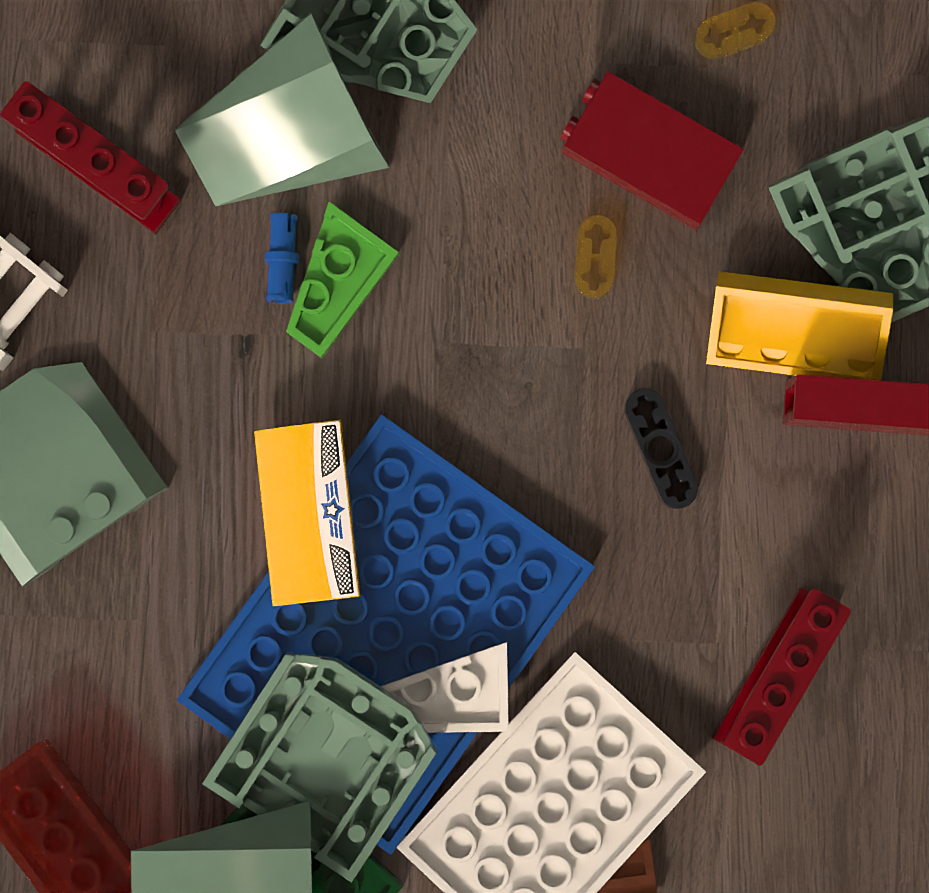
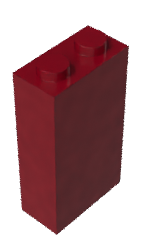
(650, 149)
(857, 404)

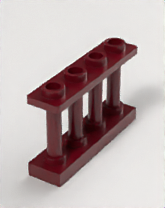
(90, 157)
(781, 674)

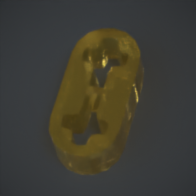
(731, 21)
(585, 256)

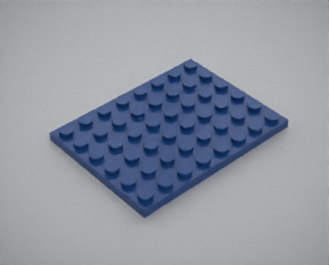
(438, 581)

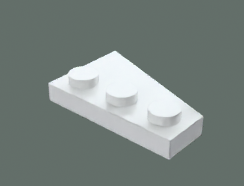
(460, 694)

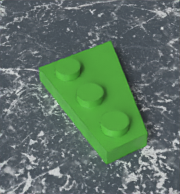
(339, 279)

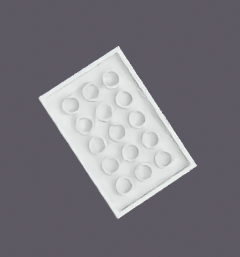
(555, 795)

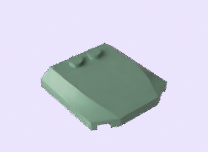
(64, 467)
(329, 741)

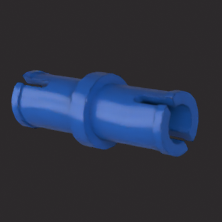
(281, 258)

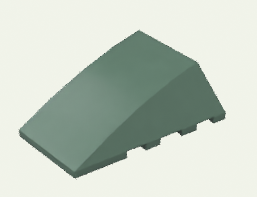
(280, 124)
(239, 857)

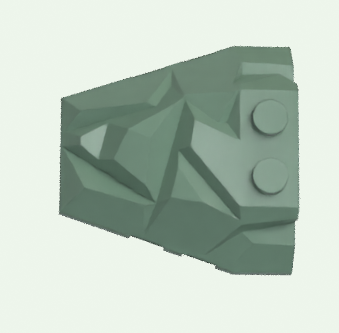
(385, 43)
(867, 213)

